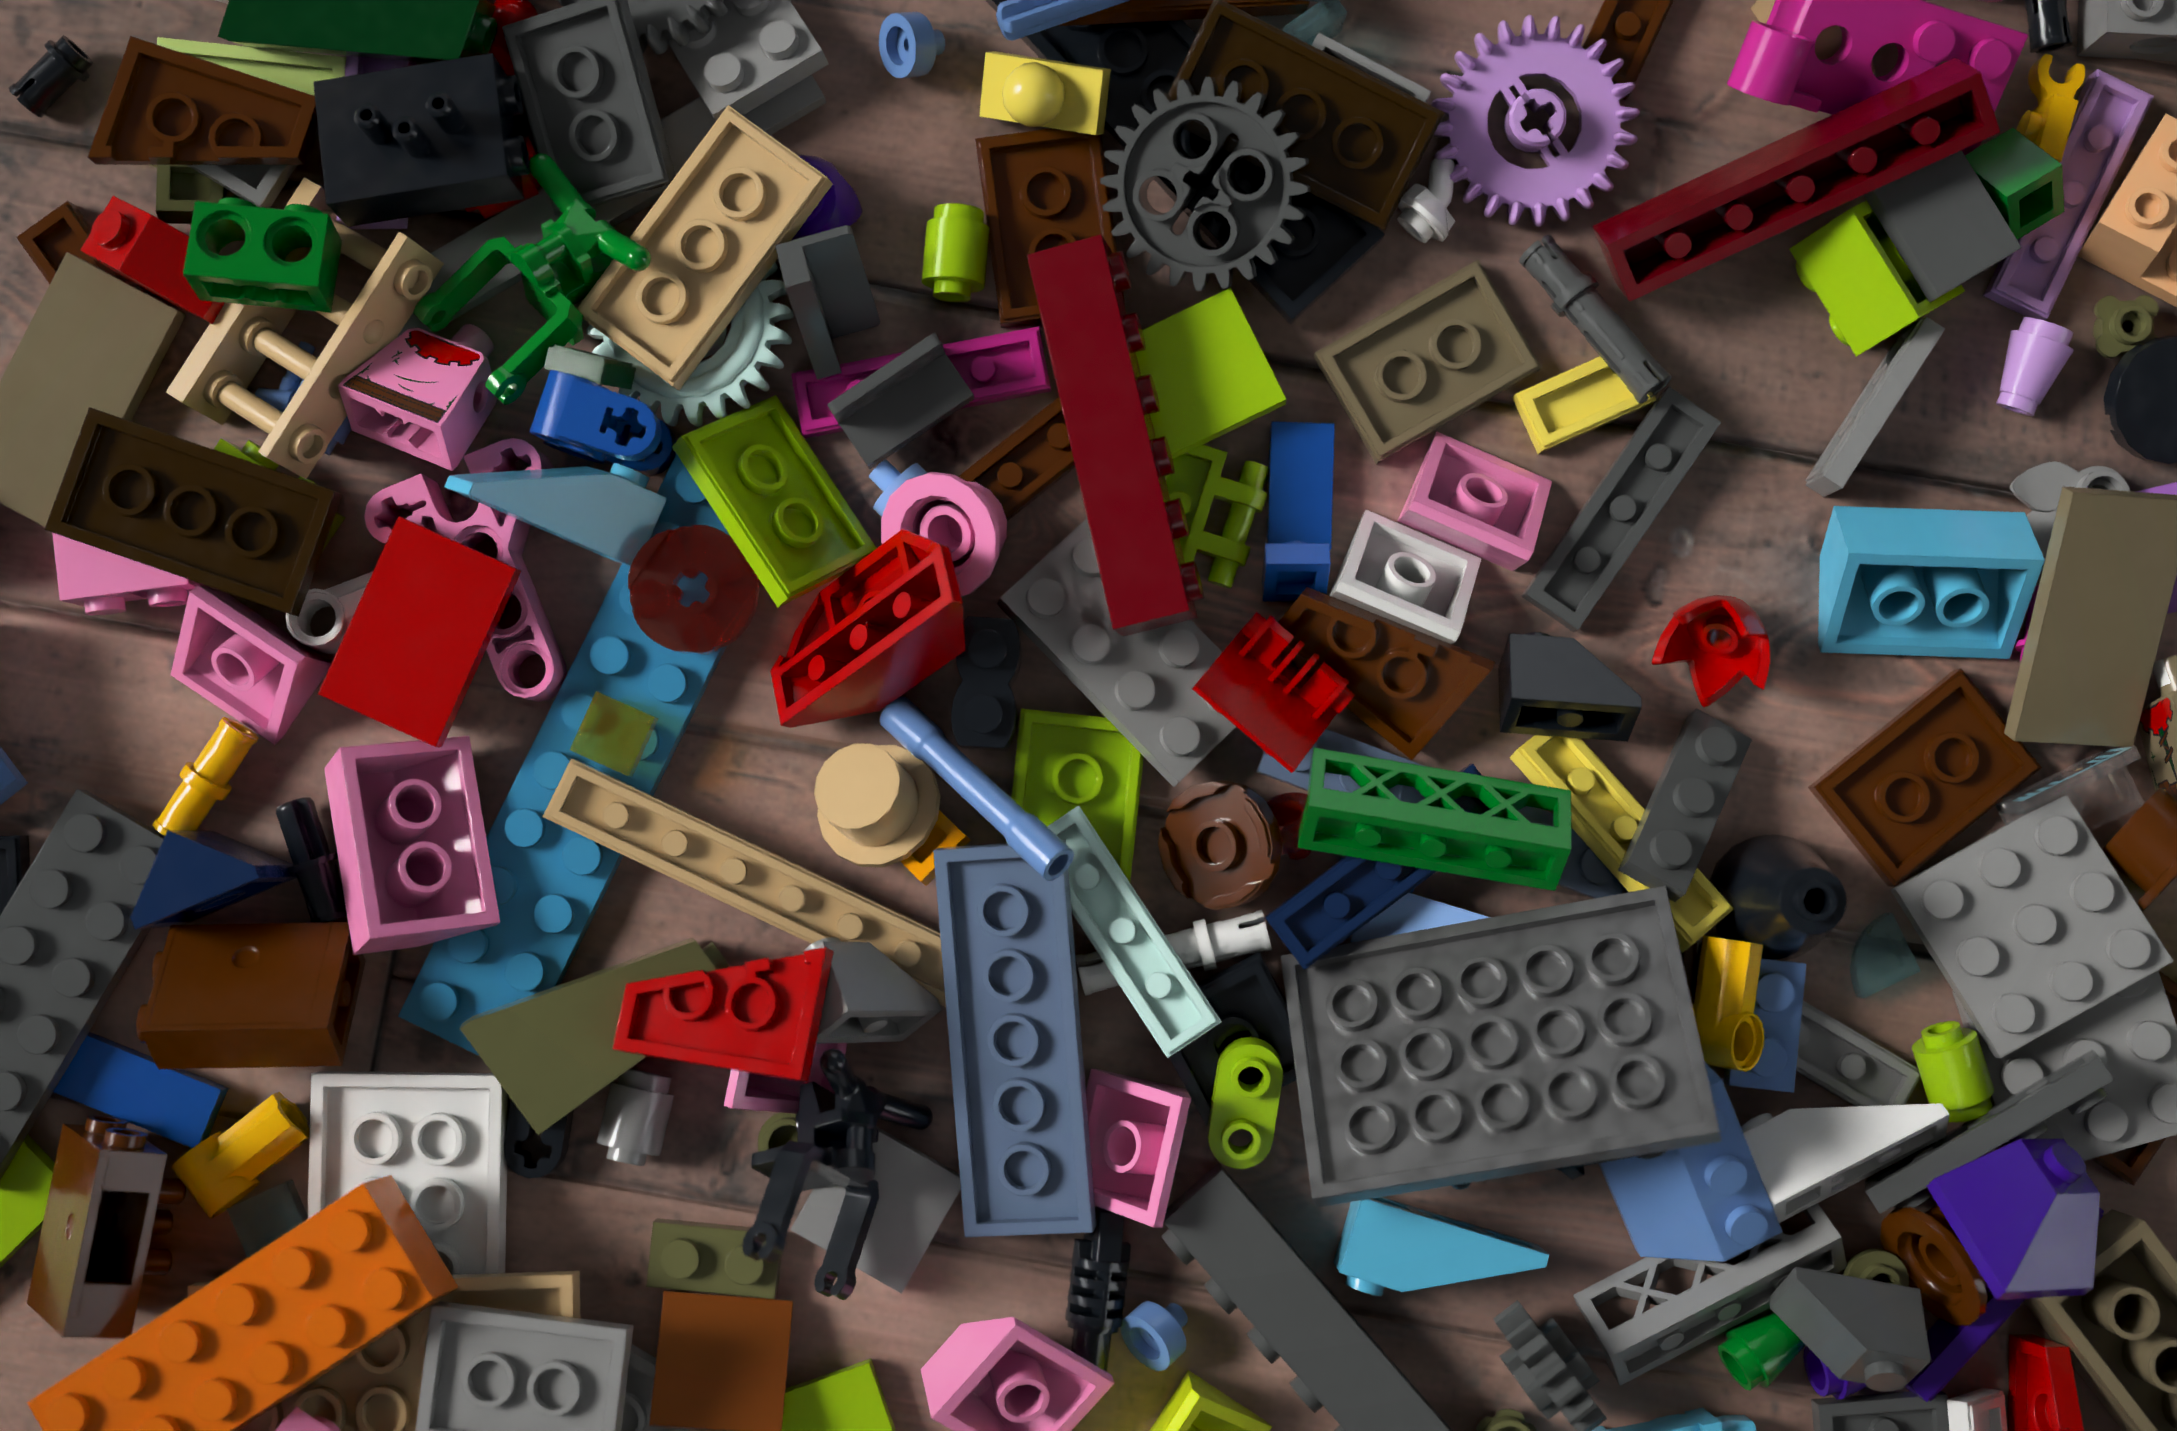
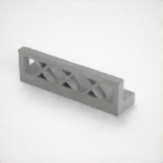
(1710, 1304)

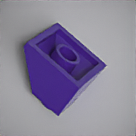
(2025, 1218)

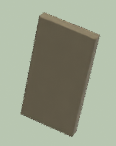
(85, 348)
(2096, 619)

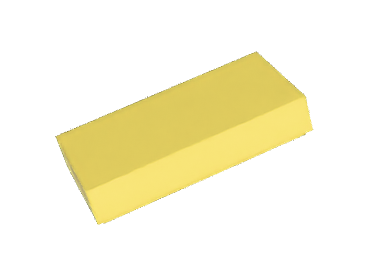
(1574, 404)

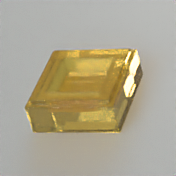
(613, 734)

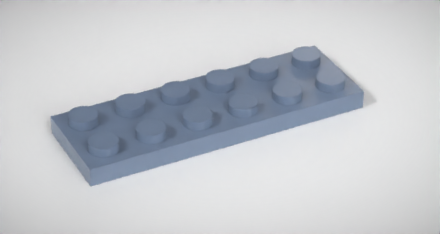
(1014, 1044)

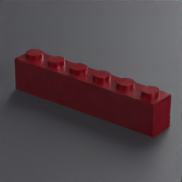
(1797, 178)
(1113, 435)

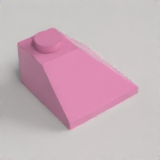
(1009, 1380)

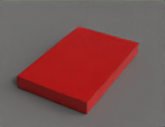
(419, 632)

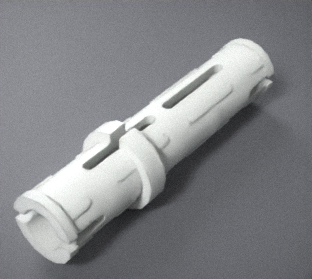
(1195, 947)

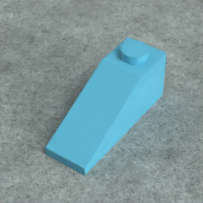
(582, 504)
(1418, 1249)

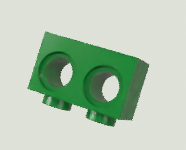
(259, 269)

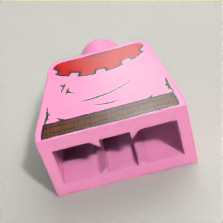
(423, 394)

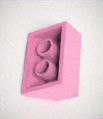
(410, 843)

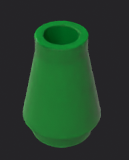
(1759, 1351)

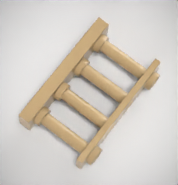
(244, 335)

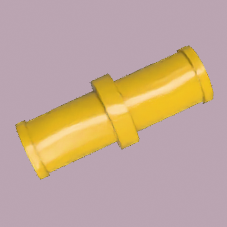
(207, 777)

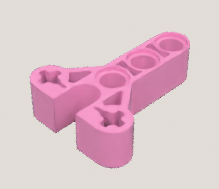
(428, 507)

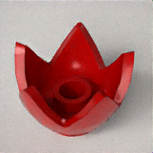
(1719, 642)

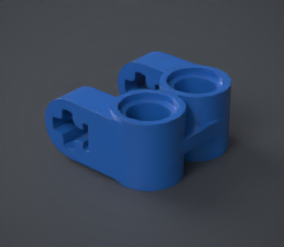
(596, 423)

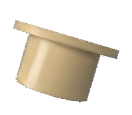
(876, 803)

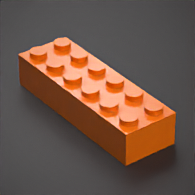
(262, 1324)

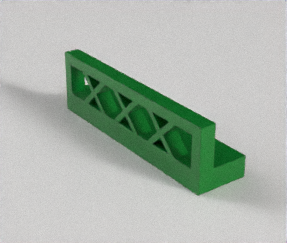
(1436, 830)

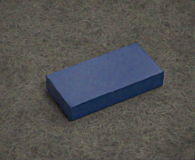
(1300, 482)

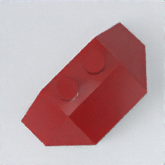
(872, 634)

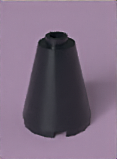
(1778, 895)

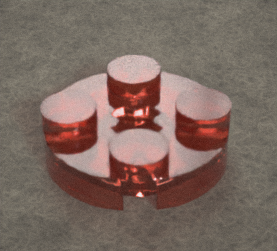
(657, 597)

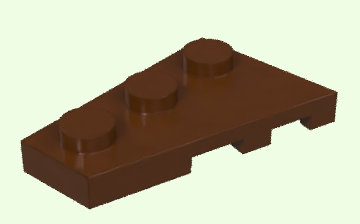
(199, 113)
(1399, 676)

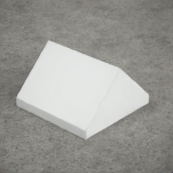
(1407, 577)

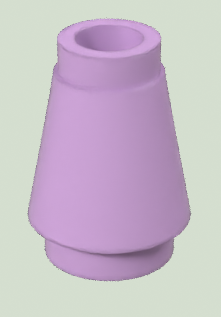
(2032, 364)

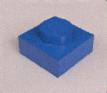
(1292, 568)

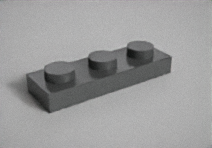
(1685, 804)

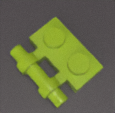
(1196, 484)

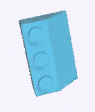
(1925, 581)

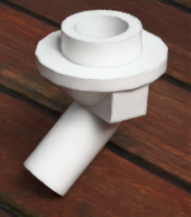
(1425, 209)

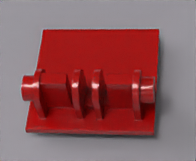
(1272, 696)

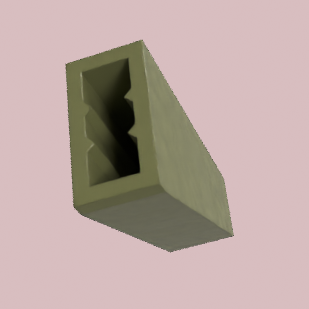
(559, 1043)

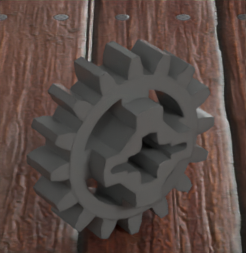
(1549, 1368)

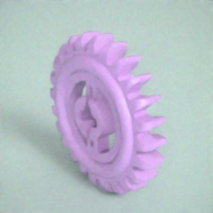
(1500, 69)

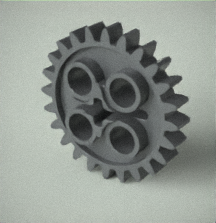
(1157, 151)

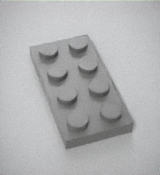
(1134, 679)

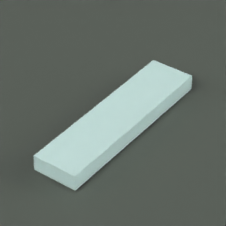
(1132, 940)

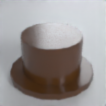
(2148, 847)
(1936, 1264)

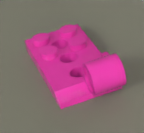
(1782, 65)

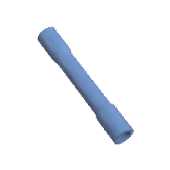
(1022, 830)

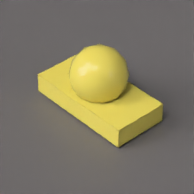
(1044, 93)

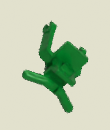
(553, 274)

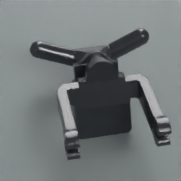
(830, 1149)

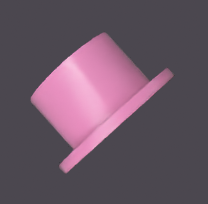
(952, 514)

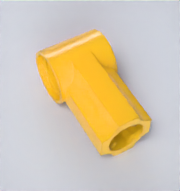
(1726, 1003)
(228, 1163)

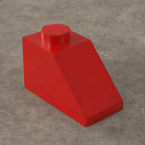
(146, 255)

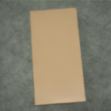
(707, 247)

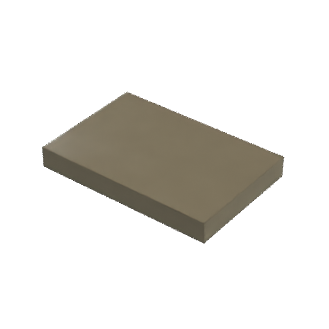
(1427, 361)

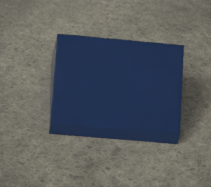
(202, 875)

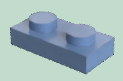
(1780, 1010)

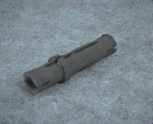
(1604, 330)

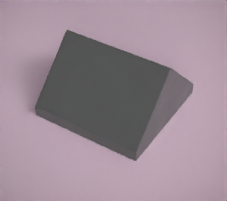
(1943, 224)

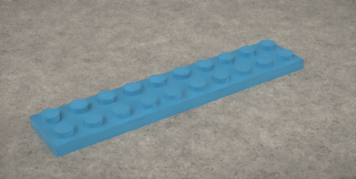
(542, 872)

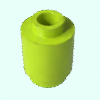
(955, 252)
(1954, 1070)

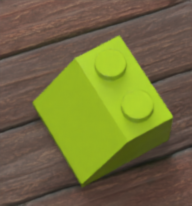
(1862, 279)

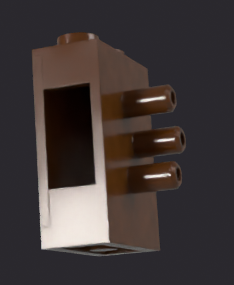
(252, 996)
(101, 1229)

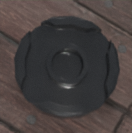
(2144, 400)

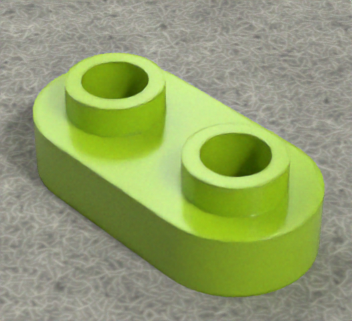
(1244, 1105)

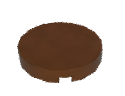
(1220, 844)

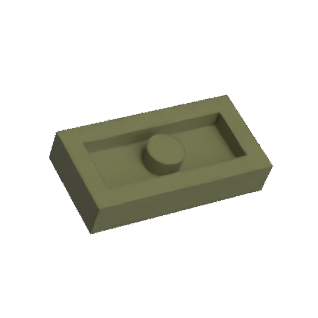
(707, 1260)

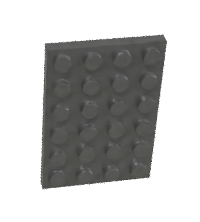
(1497, 1049)

